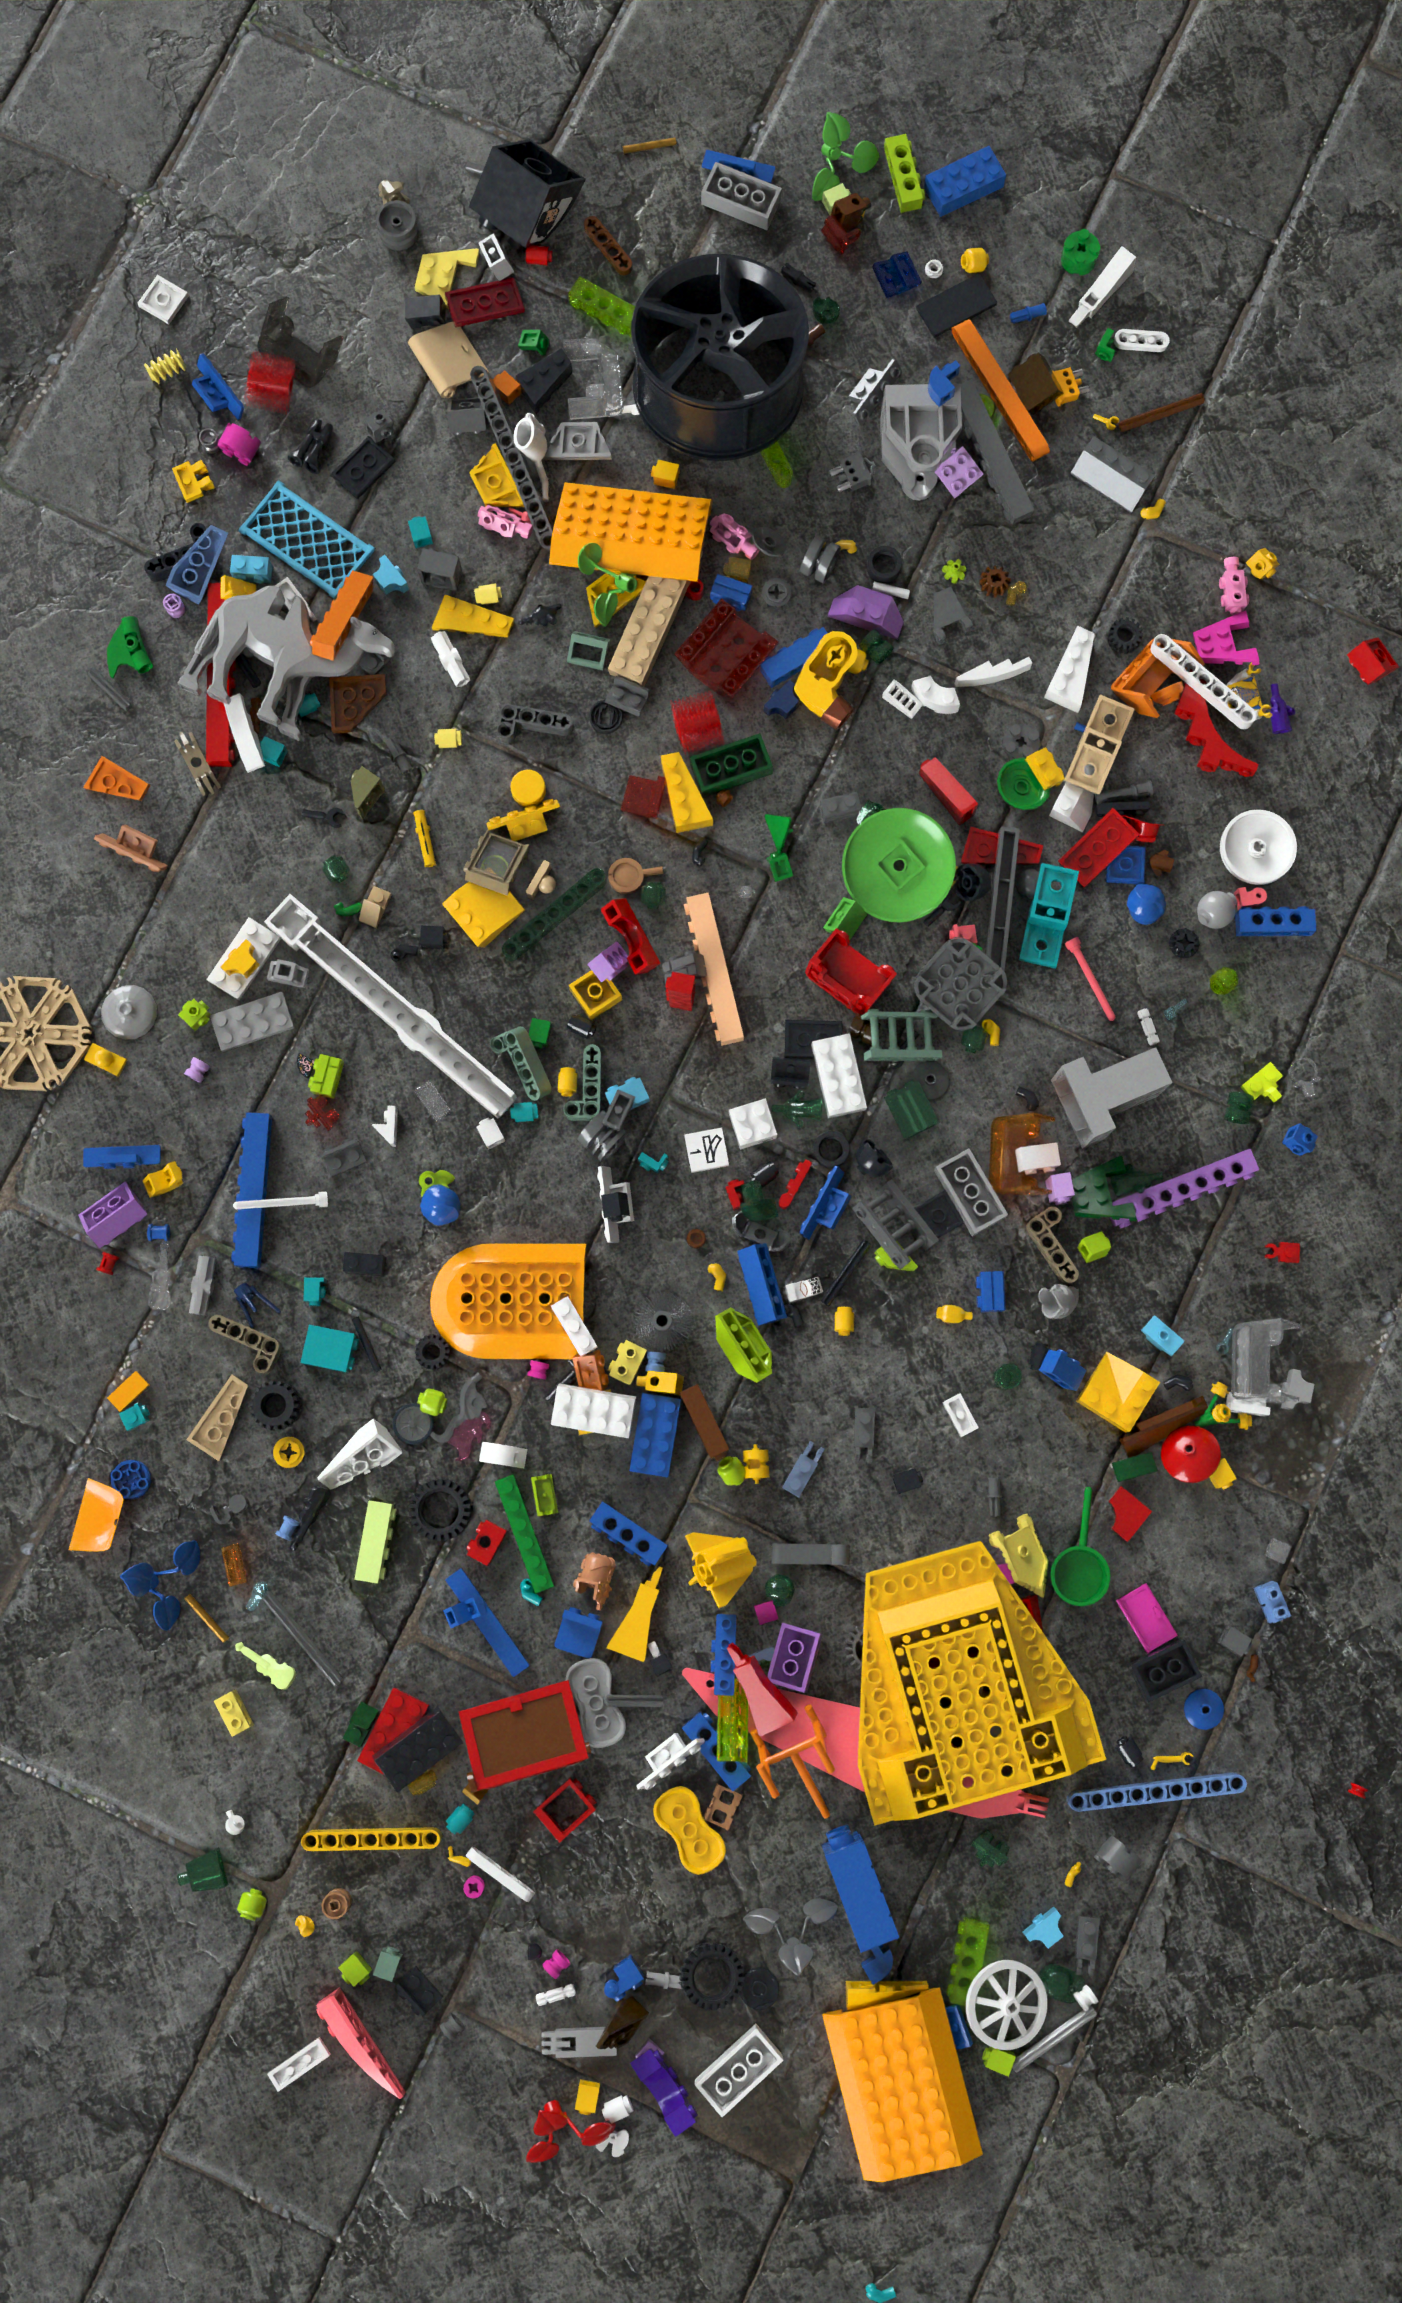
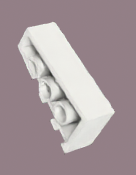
(1070, 677)

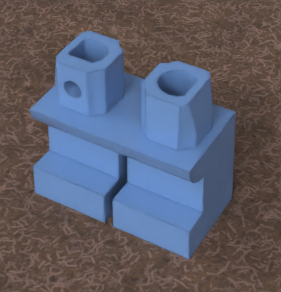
(1275, 1605)

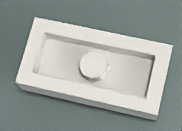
(960, 1415)

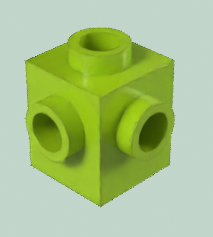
(195, 1014)

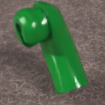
(348, 911)

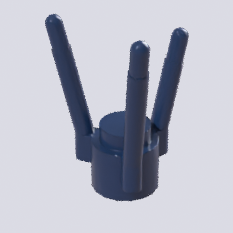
(245, 1295)

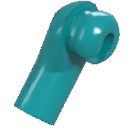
(878, 2295)

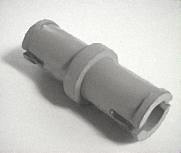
(664, 1980)

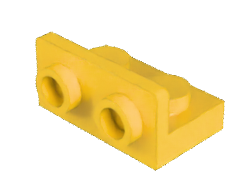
(234, 587)

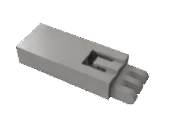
(585, 2043)

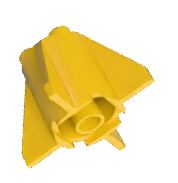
(720, 1564)

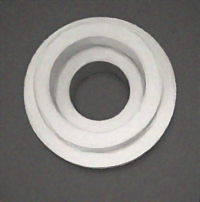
(934, 264)

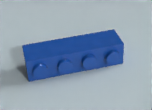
(791, 659)
(762, 1284)

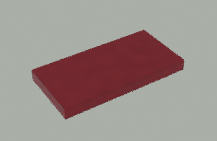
(484, 302)

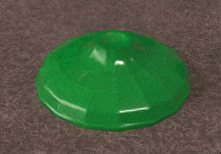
(1020, 786)

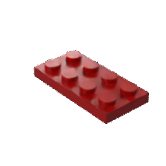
(1099, 847)
(396, 1716)

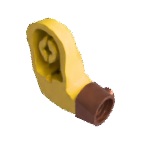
(823, 676)

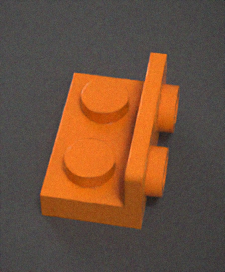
(591, 1371)

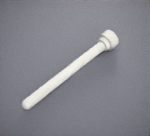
(319, 1199)

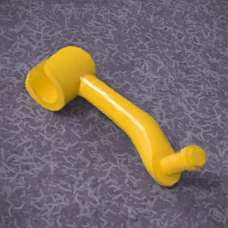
(1170, 1759)

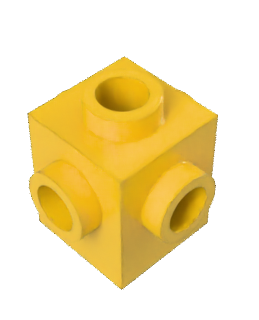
(1263, 564)

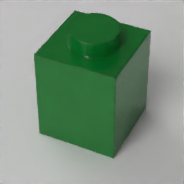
(540, 1032)

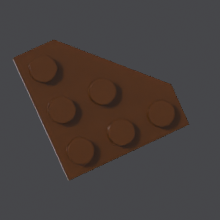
(354, 699)

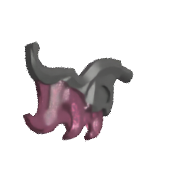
(469, 1421)

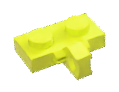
(1264, 1083)

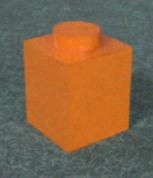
(507, 387)

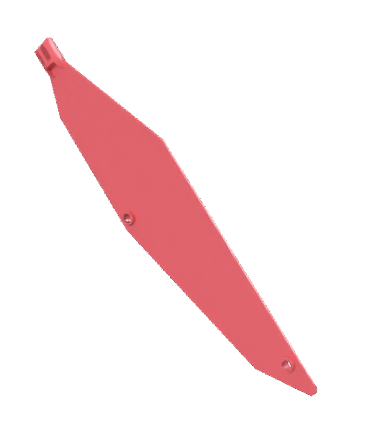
(841, 1743)

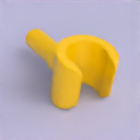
(1109, 425)

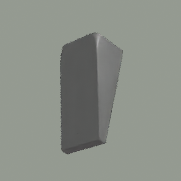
(618, 1110)

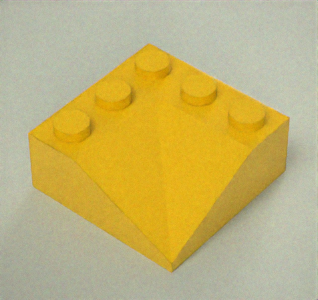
(1117, 1392)

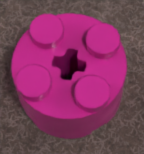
(239, 443)

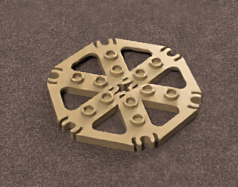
(48, 1035)

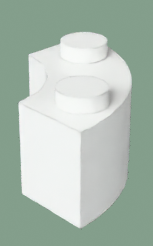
(935, 697)

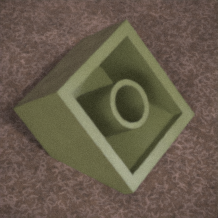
(366, 790)

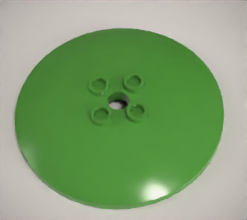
(871, 858)

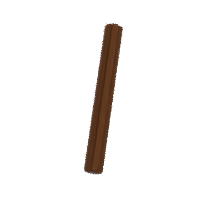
(1161, 412)

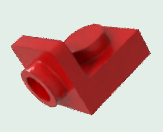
(734, 1197)

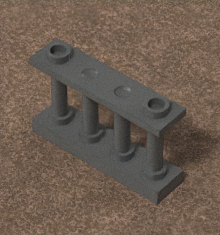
(908, 1215)

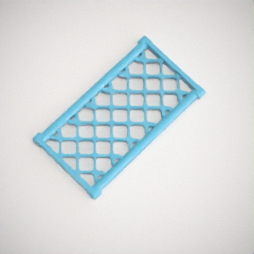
(279, 486)

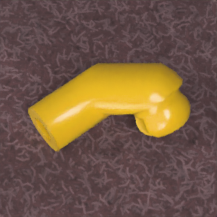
(1153, 512)
(847, 544)
(993, 1030)

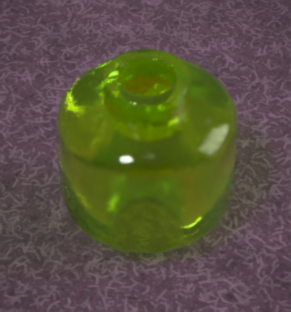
(1223, 981)

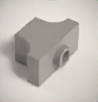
(287, 973)
(1298, 1387)

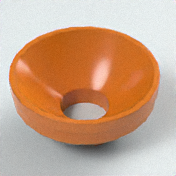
(1168, 694)

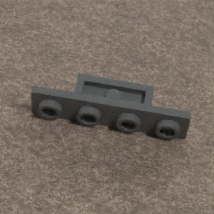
(871, 390)

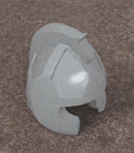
(1058, 1301)

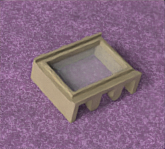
(495, 862)

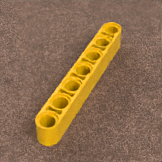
(362, 1843)

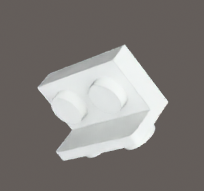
(1250, 1408)

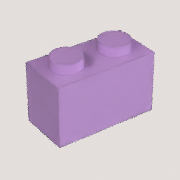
(1061, 1188)

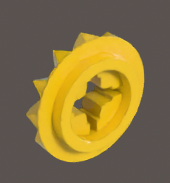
(282, 1445)

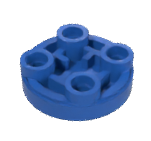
(131, 1479)

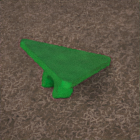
(779, 829)

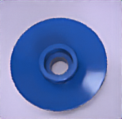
(1193, 1709)

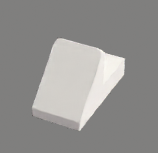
(389, 1130)

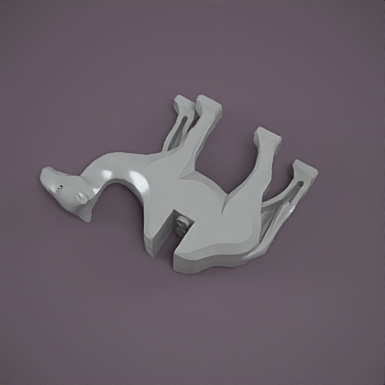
(281, 643)

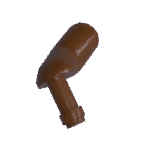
(1253, 1667)

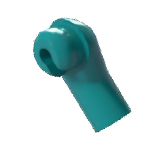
(528, 1592)

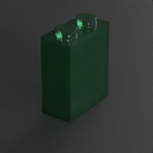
(911, 1109)

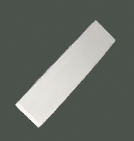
(987, 674)
(244, 734)

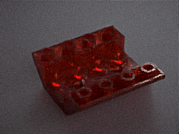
(714, 645)

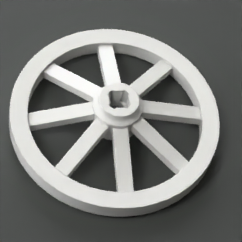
(1004, 2002)

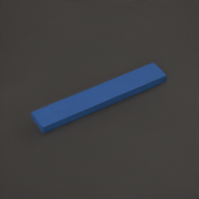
(489, 1625)

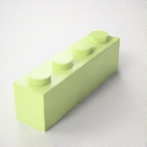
(374, 1542)

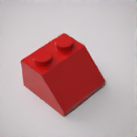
(1372, 660)

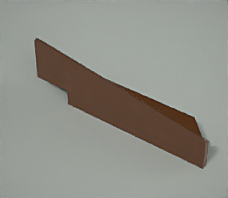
(1161, 1425)

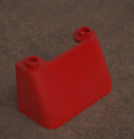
(848, 974)

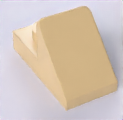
(374, 907)

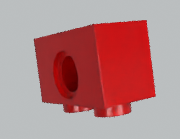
(496, 1535)

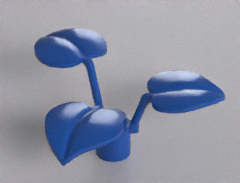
(143, 1578)

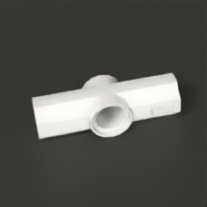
(450, 659)

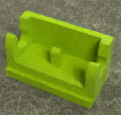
(544, 1495)

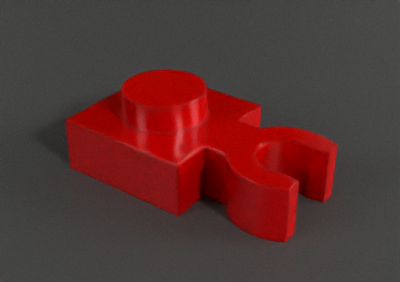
(1286, 1252)

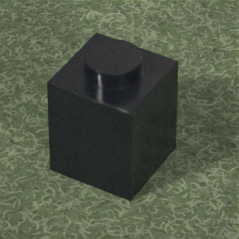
(433, 937)
(615, 1206)
(907, 1480)

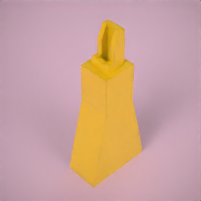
(633, 1632)

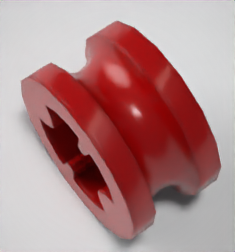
(1358, 1790)

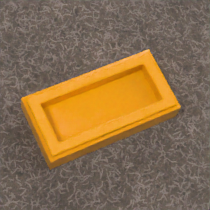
(128, 1391)

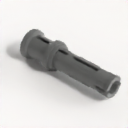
(1133, 791)

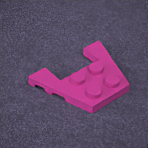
(1217, 644)

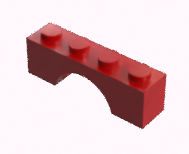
(621, 917)

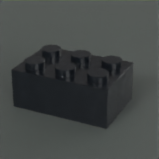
(1164, 1670)

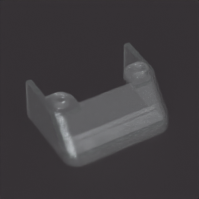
(602, 398)
(1252, 1361)

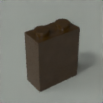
(1035, 383)

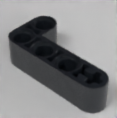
(173, 556)

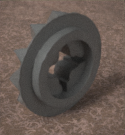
(782, 587)

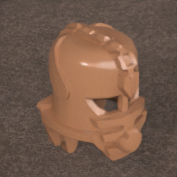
(596, 1575)

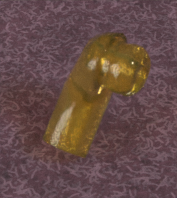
(1014, 591)

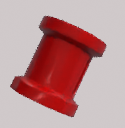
(107, 1263)

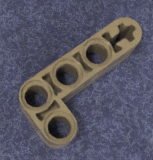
(1055, 1248)
(244, 1338)

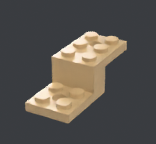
(1099, 744)

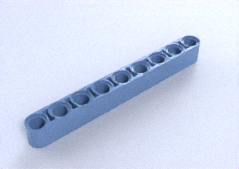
(1166, 1791)

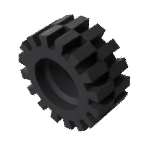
(1129, 626)
(444, 1352)

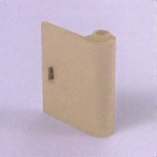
(445, 357)

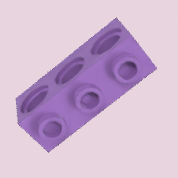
(609, 962)

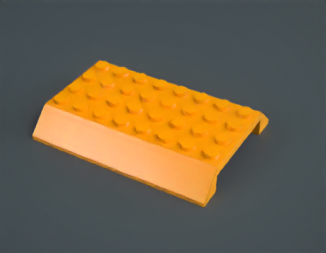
(634, 529)
(903, 2087)

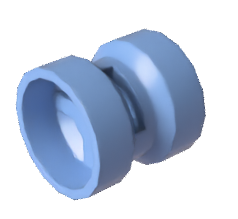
(655, 1361)

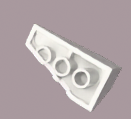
(1074, 804)
(365, 1450)

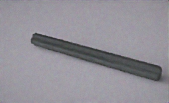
(303, 1640)

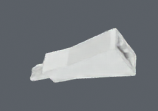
(1106, 284)

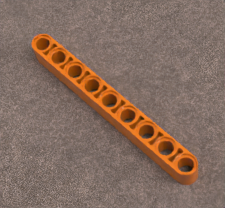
(1000, 390)

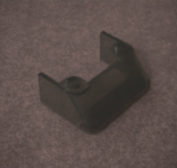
(278, 339)

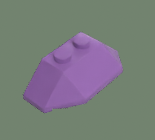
(868, 611)

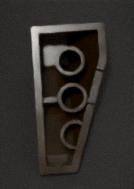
(622, 2024)

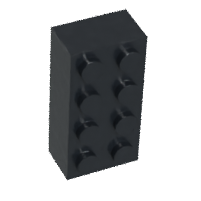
(417, 1749)

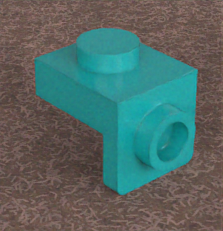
(648, 1163)

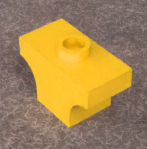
(241, 960)

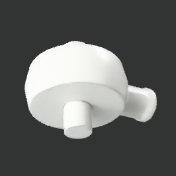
(234, 1823)

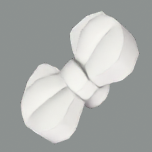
(619, 2141)

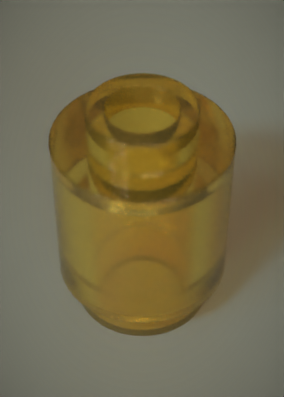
(423, 1783)

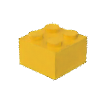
(593, 995)

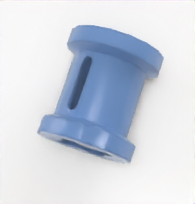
(287, 1528)

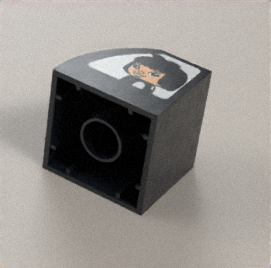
(524, 192)

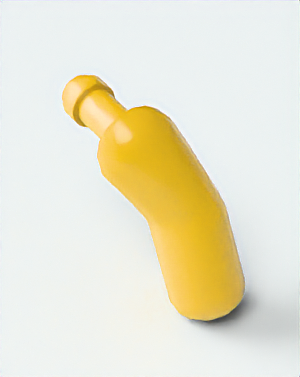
(458, 1859)
(1072, 1873)

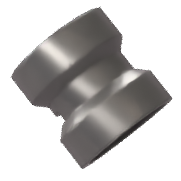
(206, 438)

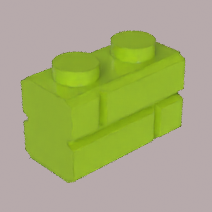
(326, 1076)

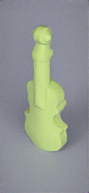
(280, 1674)

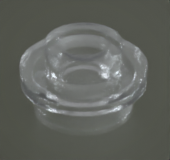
(746, 891)

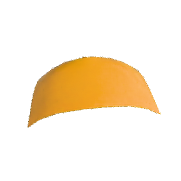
(96, 1518)

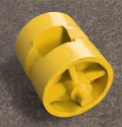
(756, 1464)

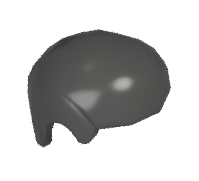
(1026, 882)

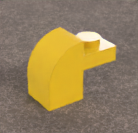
(163, 1180)

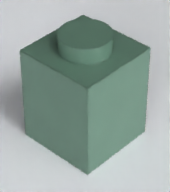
(388, 1964)

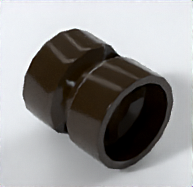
(861, 1029)

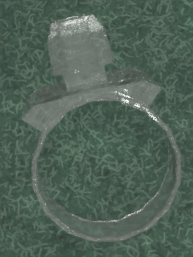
(1309, 1089)

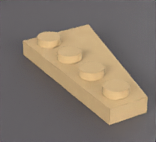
(217, 1422)

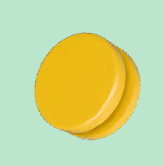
(528, 788)

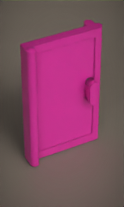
(1147, 1622)

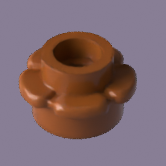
(724, 798)

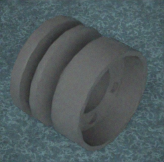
(602, 1137)

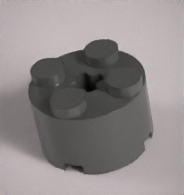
(1118, 1859)

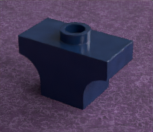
(782, 701)

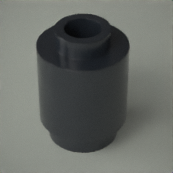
(581, 1026)
(765, 1174)
(1038, 1355)
(1129, 1751)

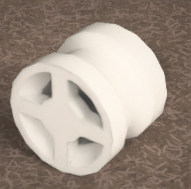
(1085, 1997)

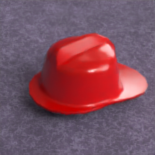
(1147, 831)

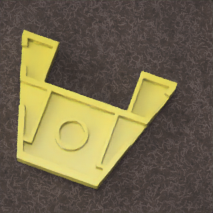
(439, 269)

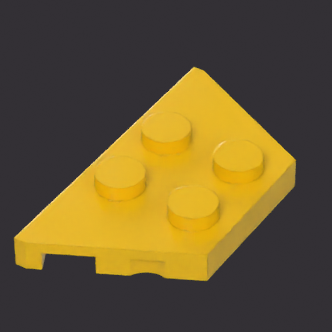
(495, 481)
(606, 583)

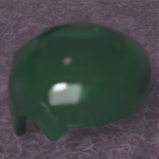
(825, 310)
(779, 1589)

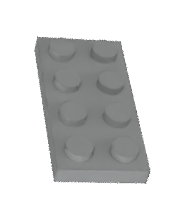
(252, 1021)

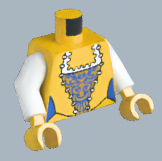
(1246, 688)

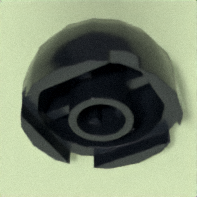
(972, 881)
(872, 1160)

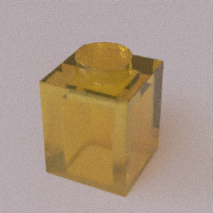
(738, 569)

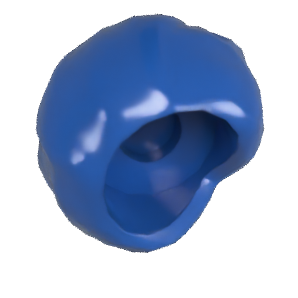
(1146, 904)
(440, 1205)

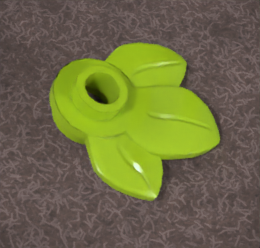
(440, 1177)

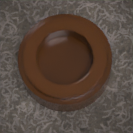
(696, 1238)

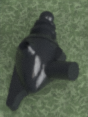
(541, 615)

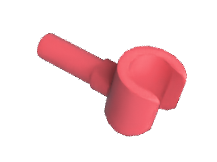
(524, 516)

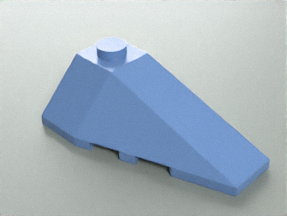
(195, 568)

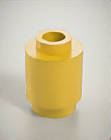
(567, 1081)
(844, 1321)

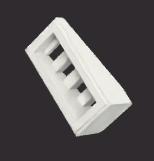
(906, 694)

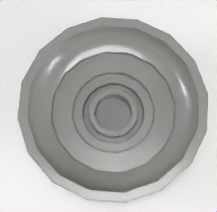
(129, 1012)

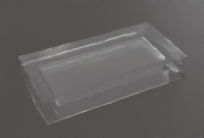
(432, 1100)

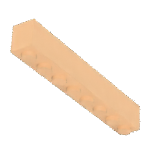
(717, 979)

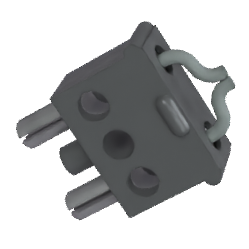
(859, 470)

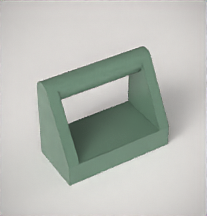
(592, 641)

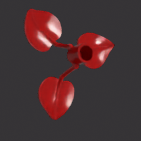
(553, 2119)

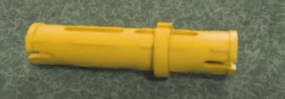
(429, 860)

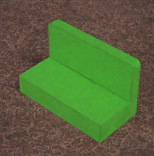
(846, 917)

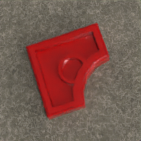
(1128, 1513)

